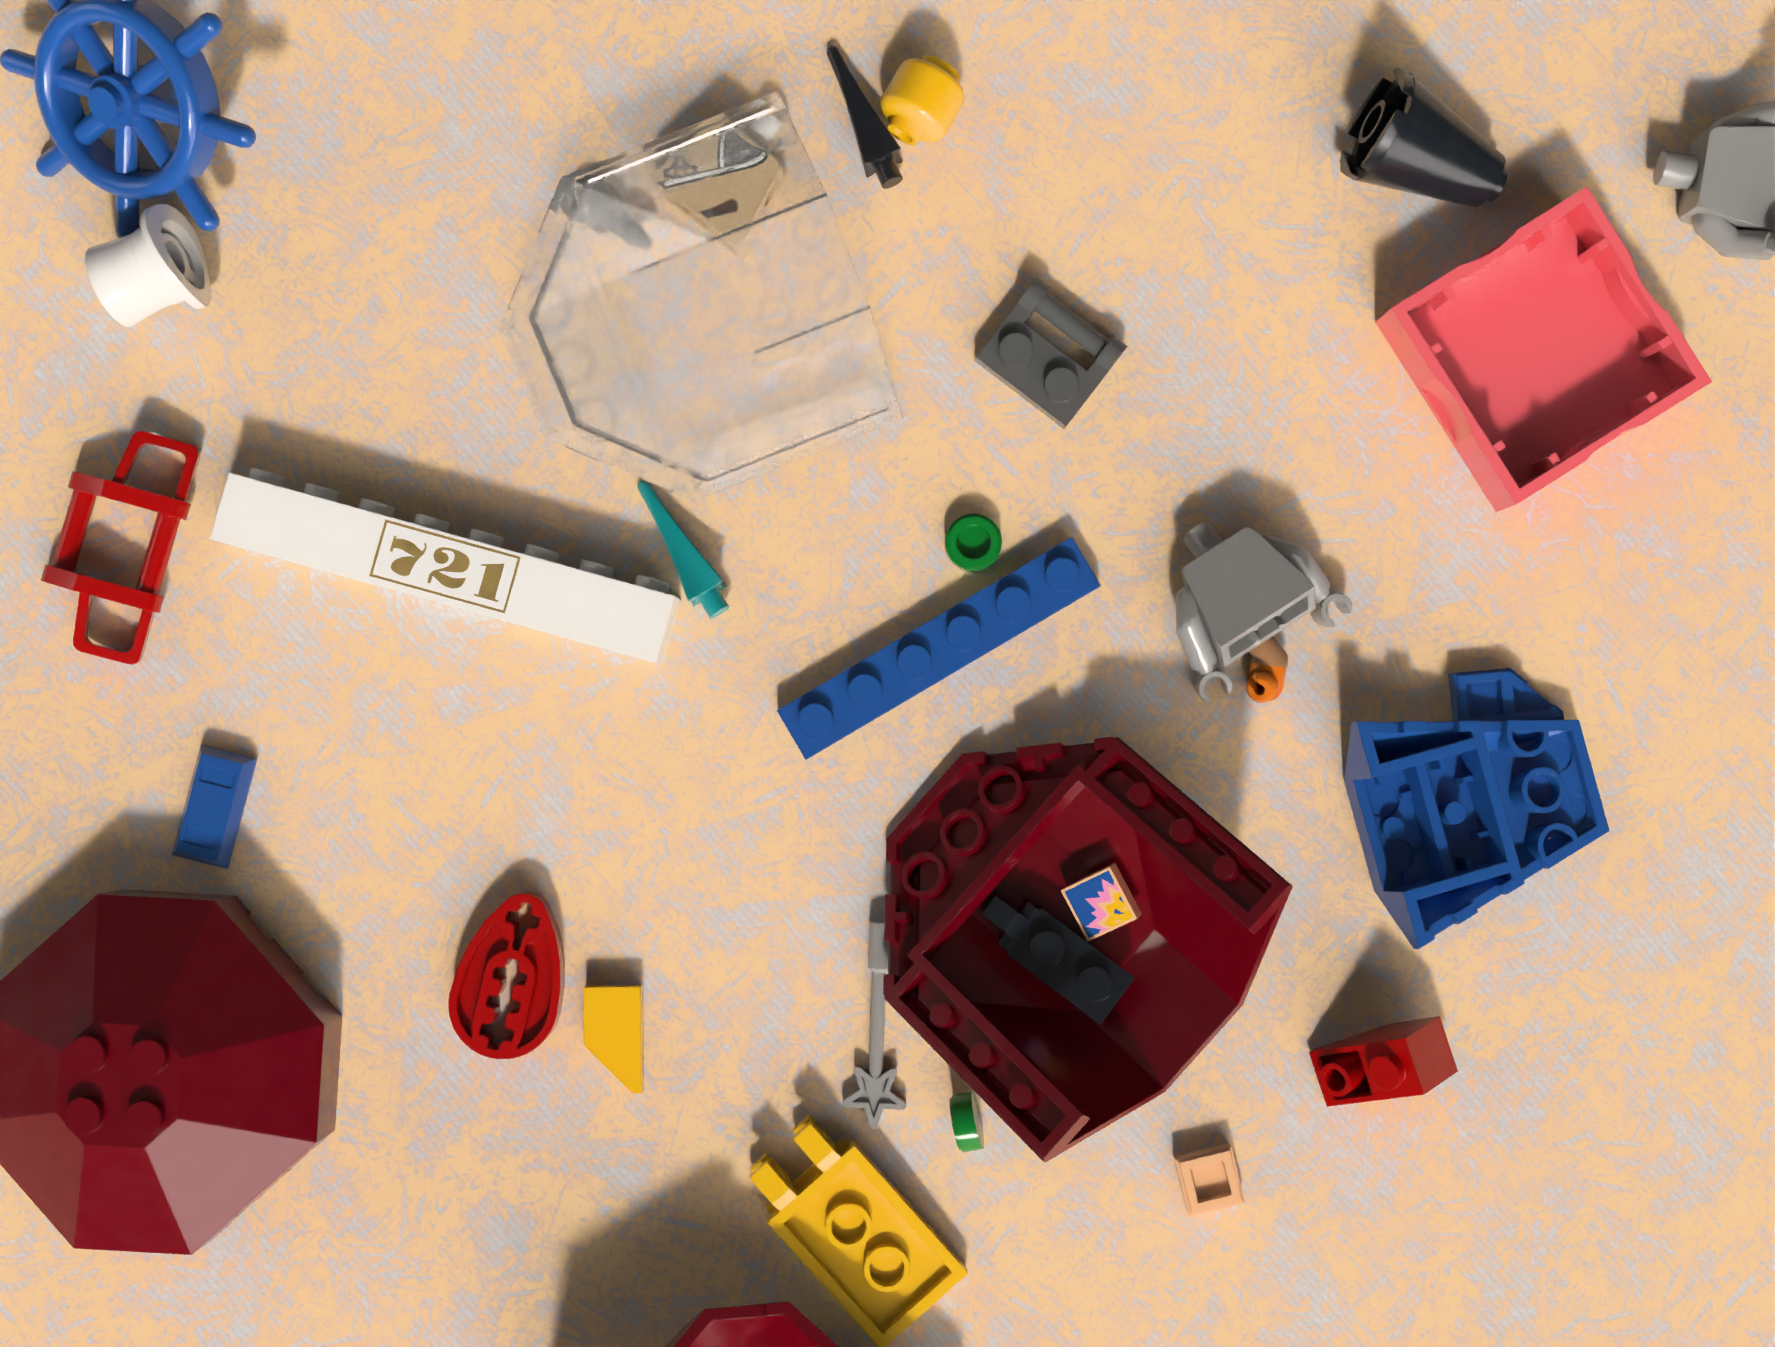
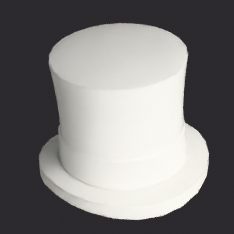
(150, 267)

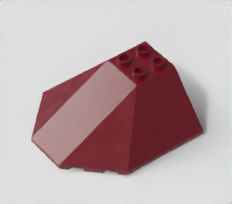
(1024, 832)

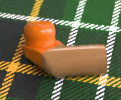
(1267, 671)

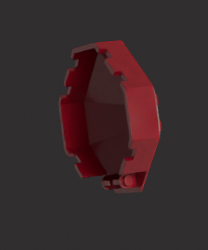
(160, 1070)

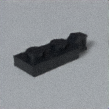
(1060, 958)

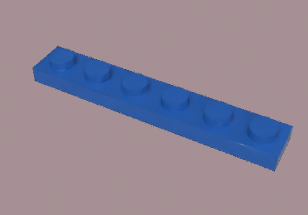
(938, 648)

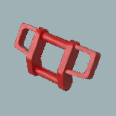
(154, 566)

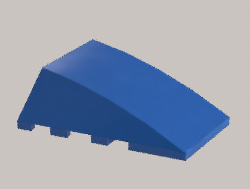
(1466, 811)

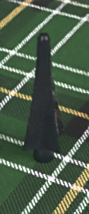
(875, 142)

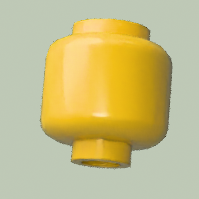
(922, 100)

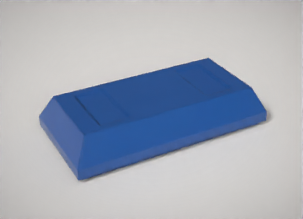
(214, 806)

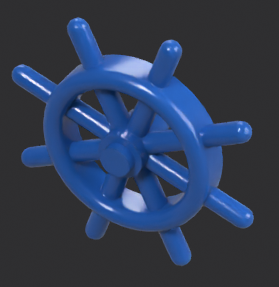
(130, 102)

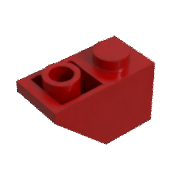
(1384, 1062)

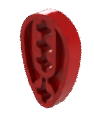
(478, 980)

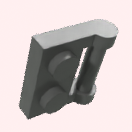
(1037, 367)

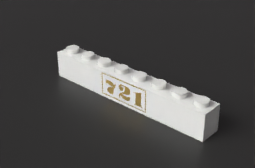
(445, 567)

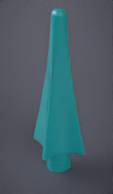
(697, 576)

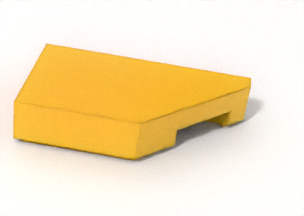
(616, 1031)

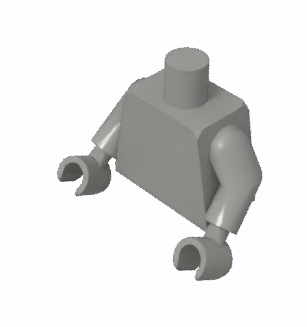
(1728, 183)
(1244, 595)

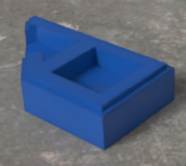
(1497, 697)

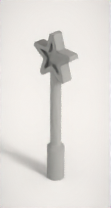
(875, 1085)

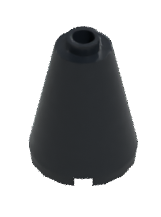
(1421, 146)

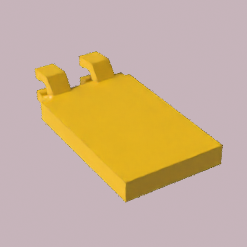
(857, 1234)

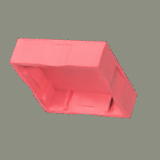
(1542, 350)

